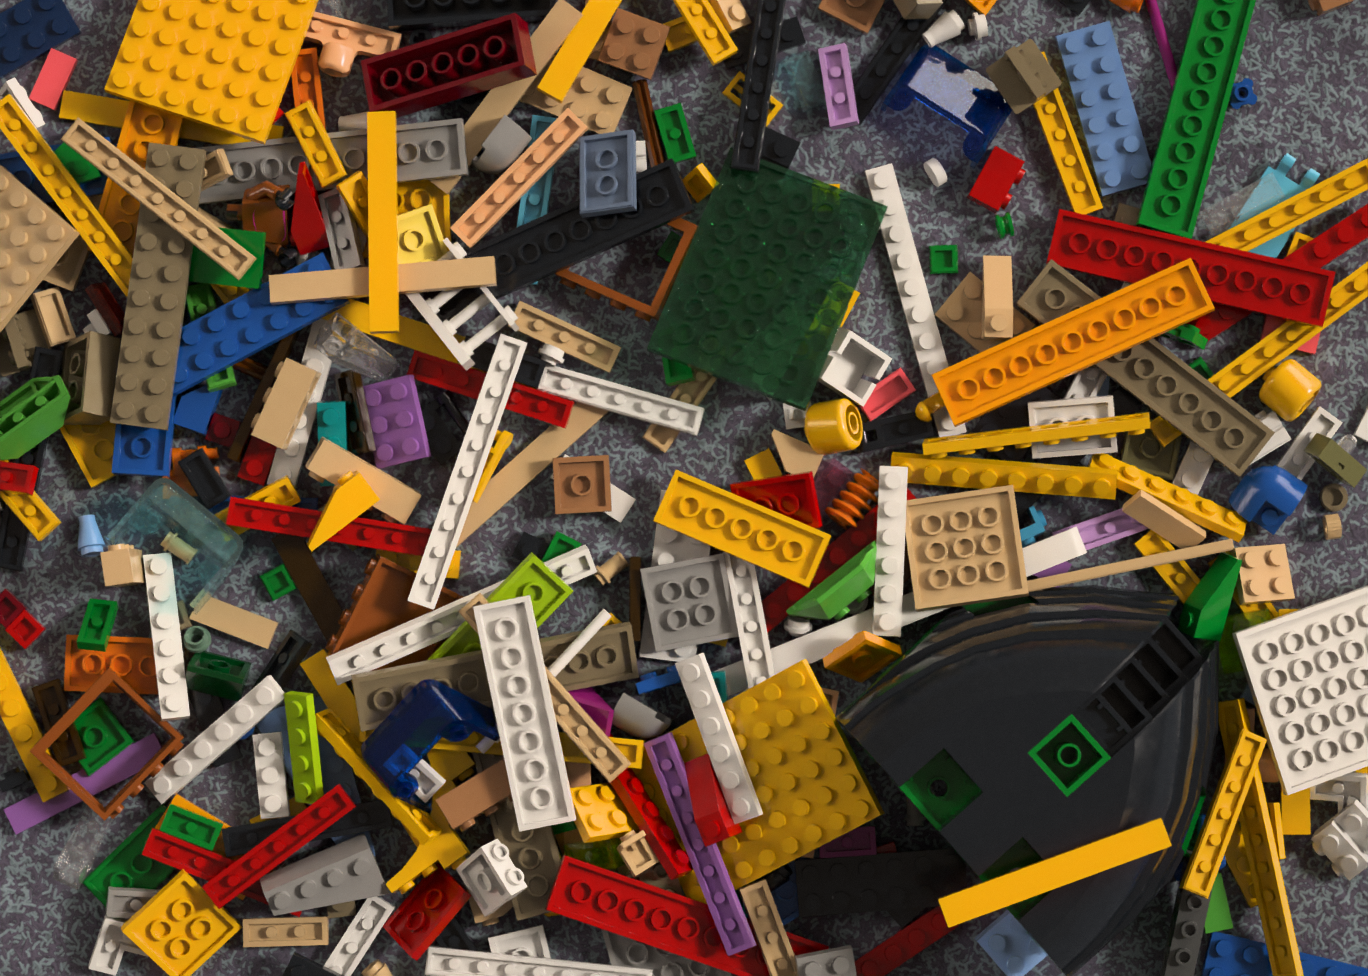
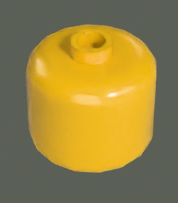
(1289, 389)
(833, 426)

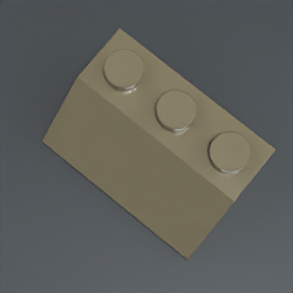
(90, 377)

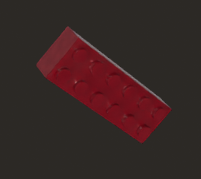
(450, 66)

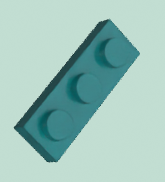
(332, 425)

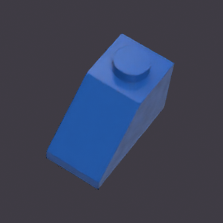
(197, 409)

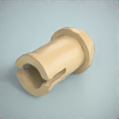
(178, 547)
(610, 568)

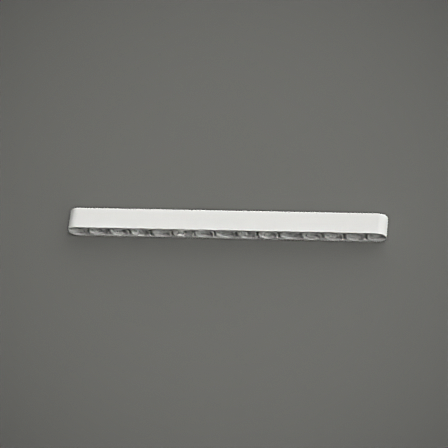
(824, 640)

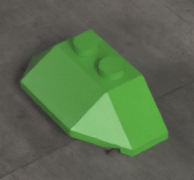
(31, 415)
(840, 589)

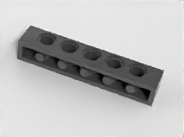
(1184, 931)

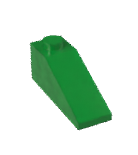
(1210, 601)

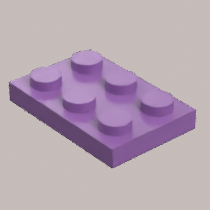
(396, 422)

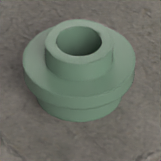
(193, 634)

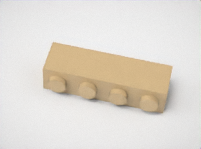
(333, 461)

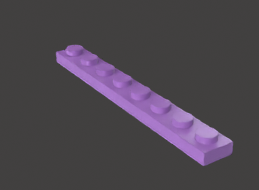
(705, 860)

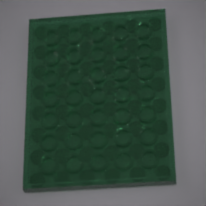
(768, 280)

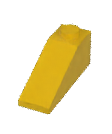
(345, 504)

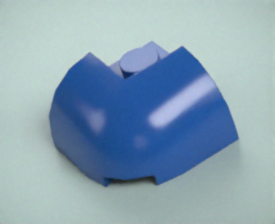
(1267, 496)

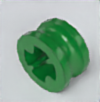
(1004, 225)

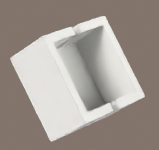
(847, 363)

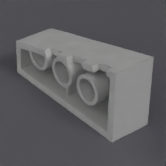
(325, 878)

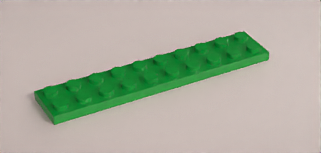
(1195, 116)

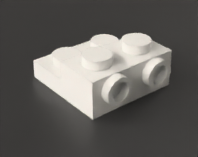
(1345, 840)
(491, 877)

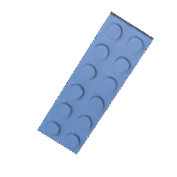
(1104, 108)

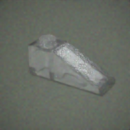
(1241, 204)
(354, 349)
(81, 848)

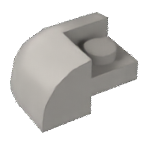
(501, 147)
(639, 719)

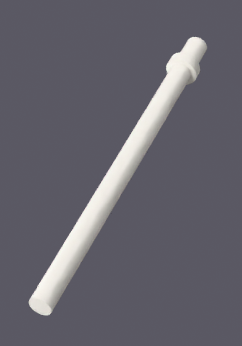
(563, 660)

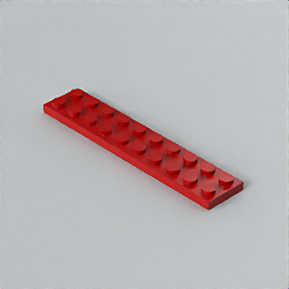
(1229, 274)
(654, 917)

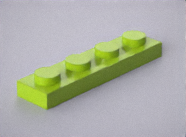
(303, 746)

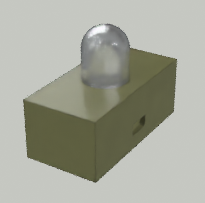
(1336, 457)

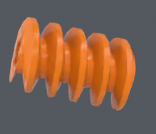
(854, 500)

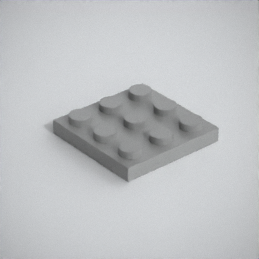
(689, 602)

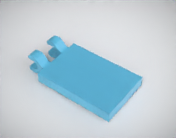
(1274, 246)

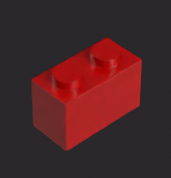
(996, 180)

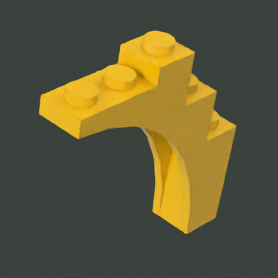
(447, 846)

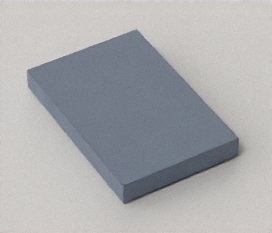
(607, 173)

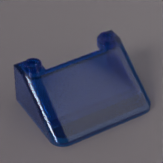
(954, 93)

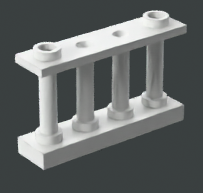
(447, 329)

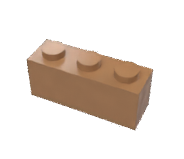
(476, 797)

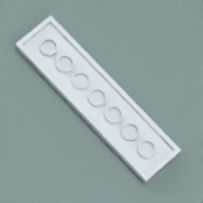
(524, 713)

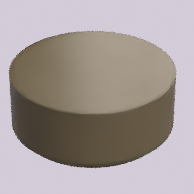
(1333, 497)

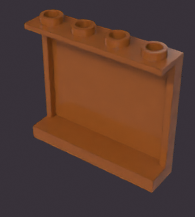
(382, 605)

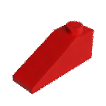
(307, 224)
(708, 802)

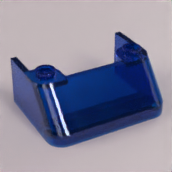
(413, 730)

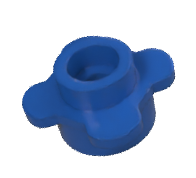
(1248, 98)

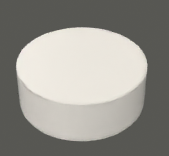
(935, 172)

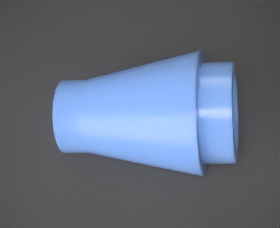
(89, 537)

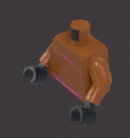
(269, 211)

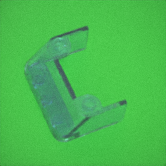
(171, 505)

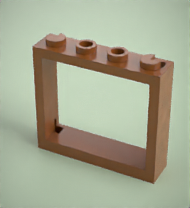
(622, 301)
(134, 786)

